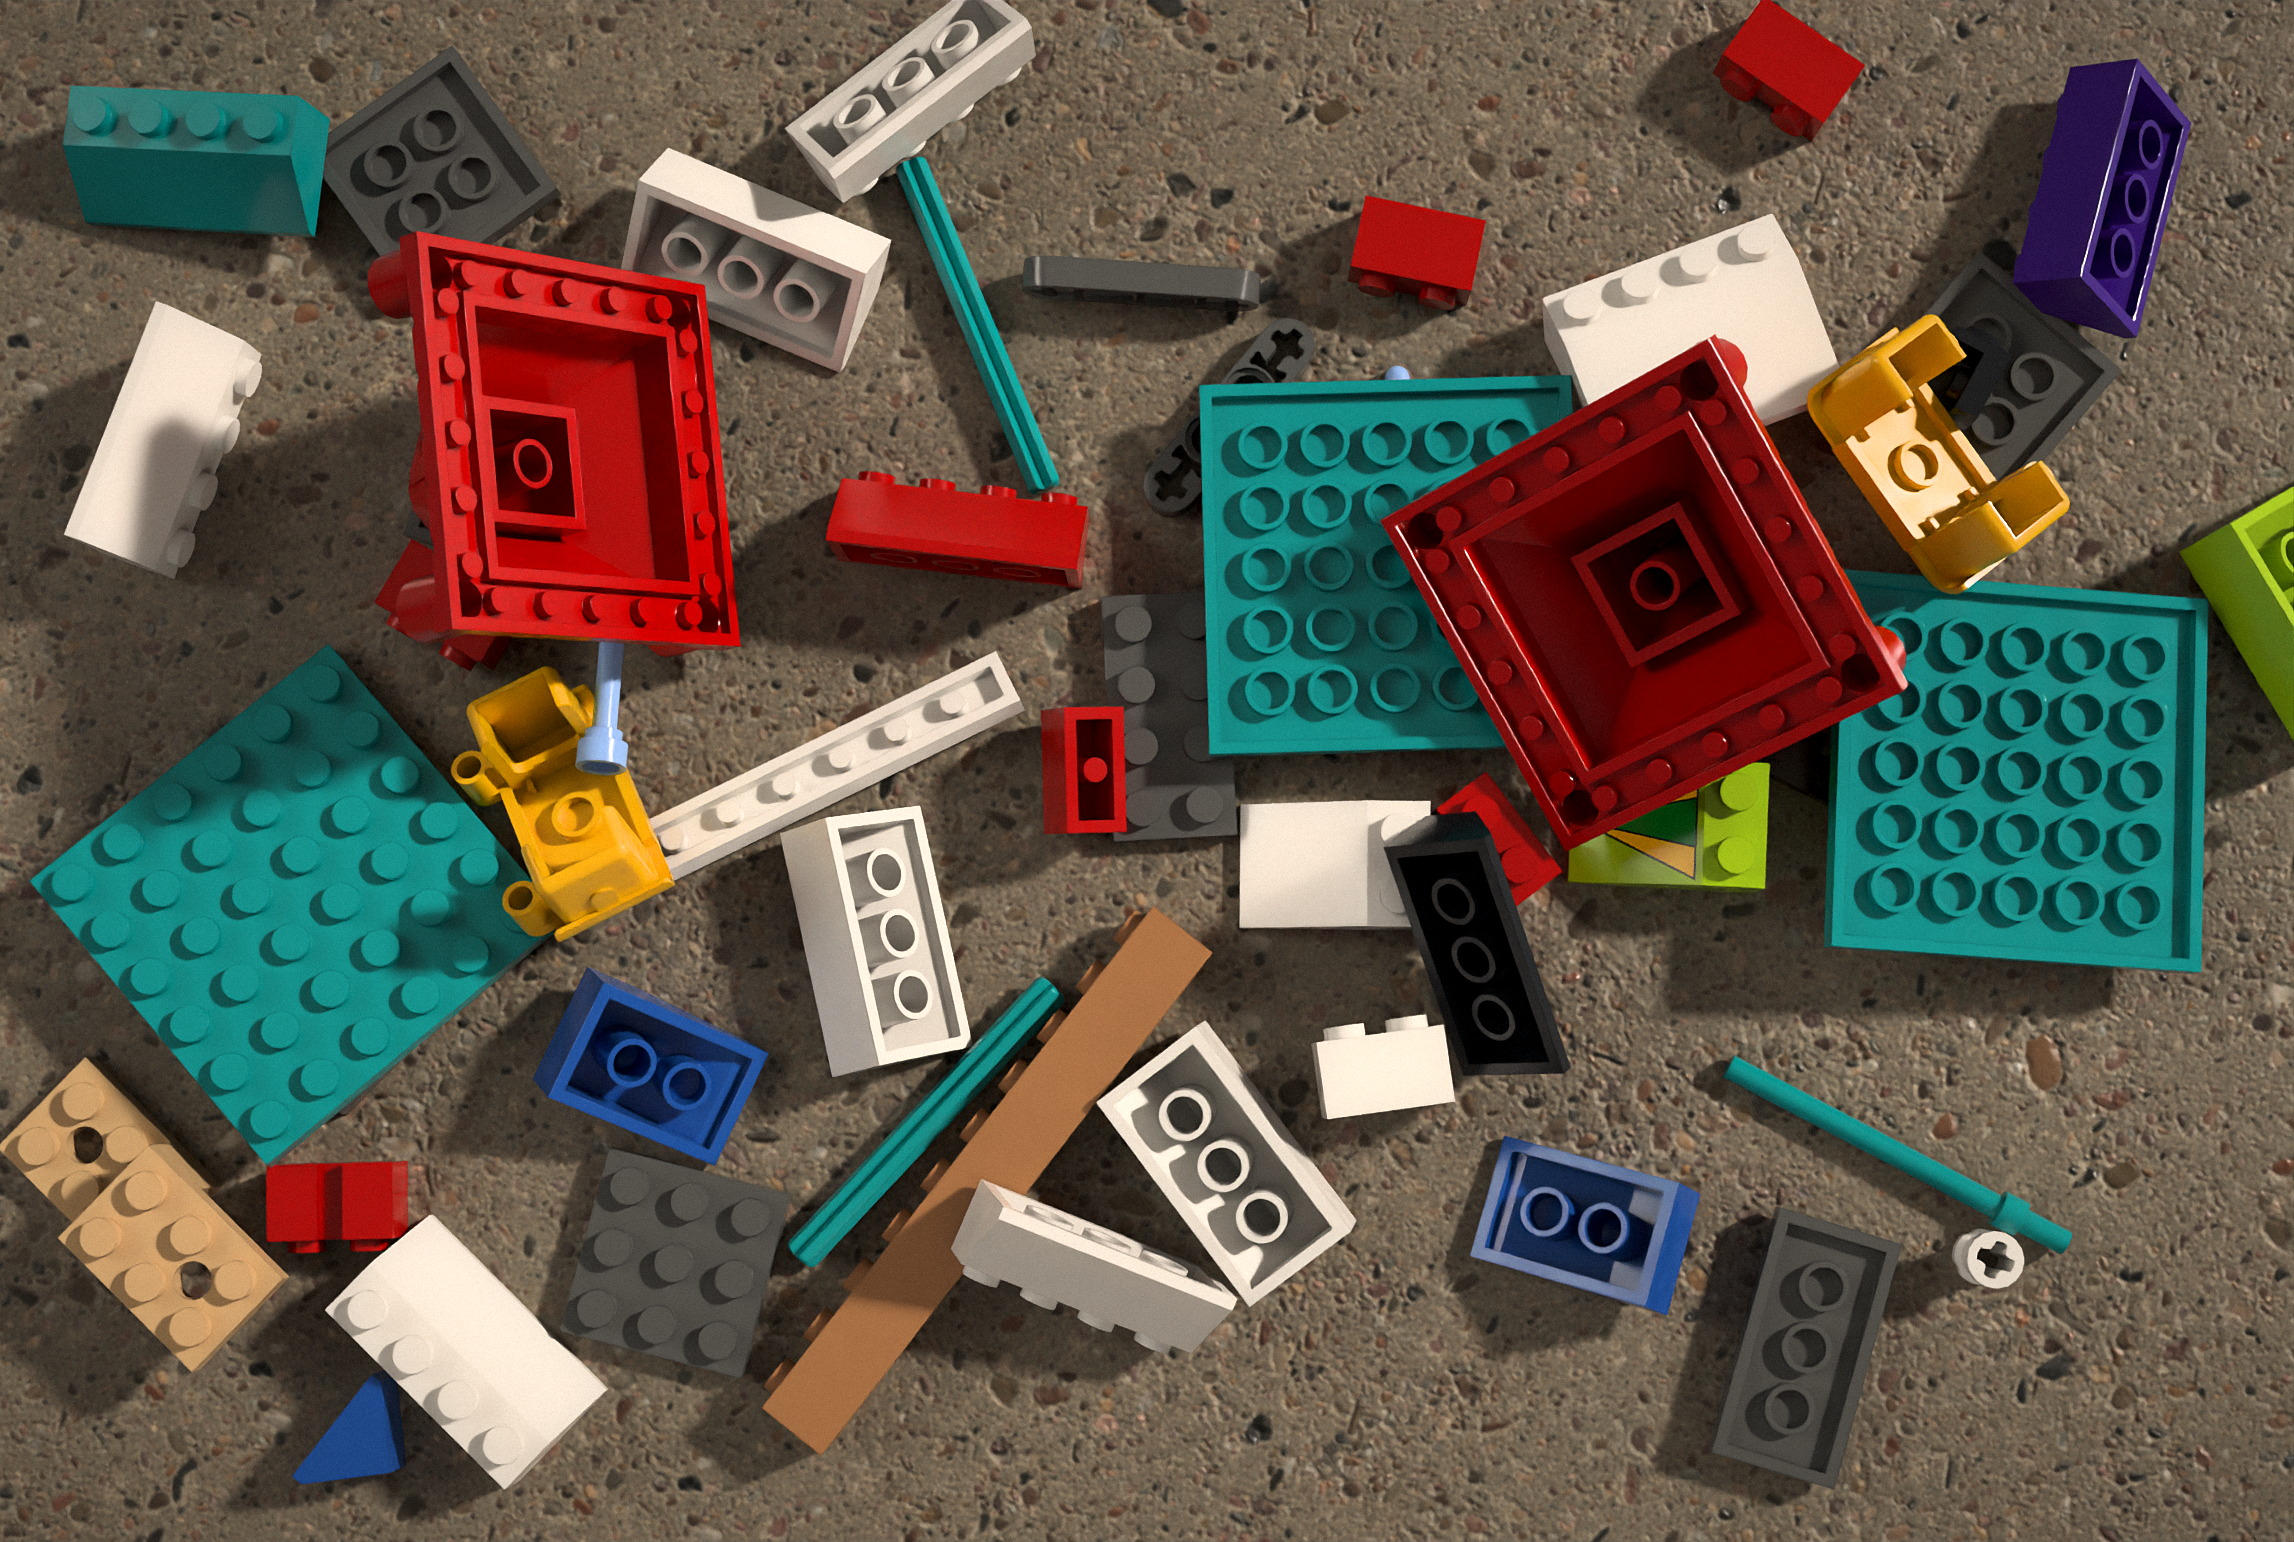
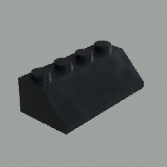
(1475, 947)

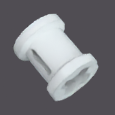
(2001, 1245)

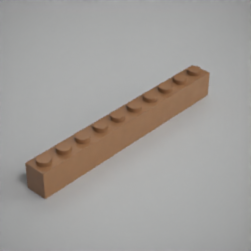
(1006, 1148)

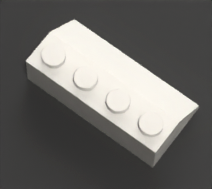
(912, 93)
(761, 255)
(165, 442)
(875, 939)
(1227, 1163)
(1089, 1269)
(467, 1350)

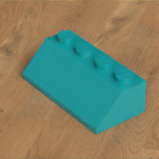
(196, 160)

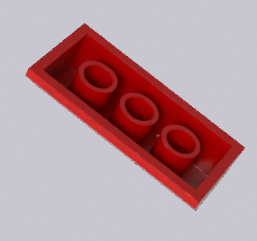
(959, 531)

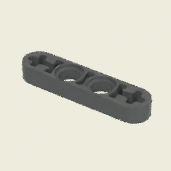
(1141, 283)
(1264, 349)

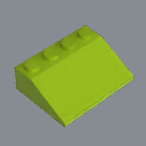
(2250, 585)

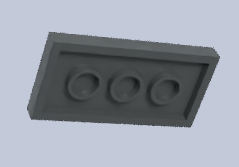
(1161, 680)
(1804, 1347)

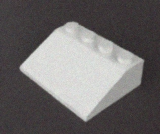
(1728, 285)

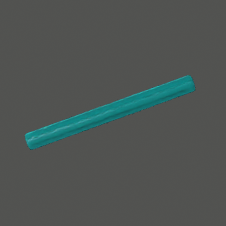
(977, 325)
(925, 1122)

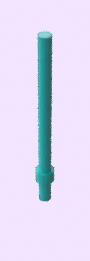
(2004, 1210)

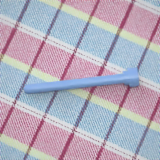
(602, 746)

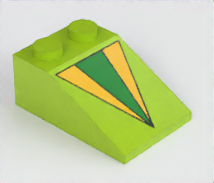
(1694, 843)

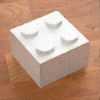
(1382, 1070)

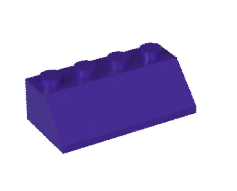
(2103, 198)

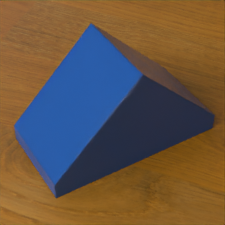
(362, 1439)

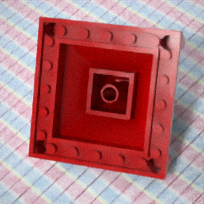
(562, 450)
(1645, 596)

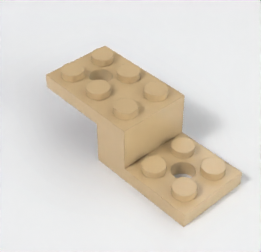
(142, 1214)

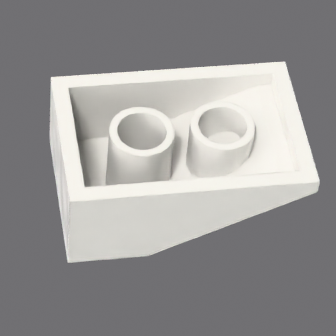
(1322, 864)

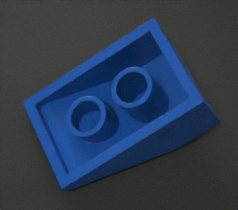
(649, 1067)
(1586, 1224)

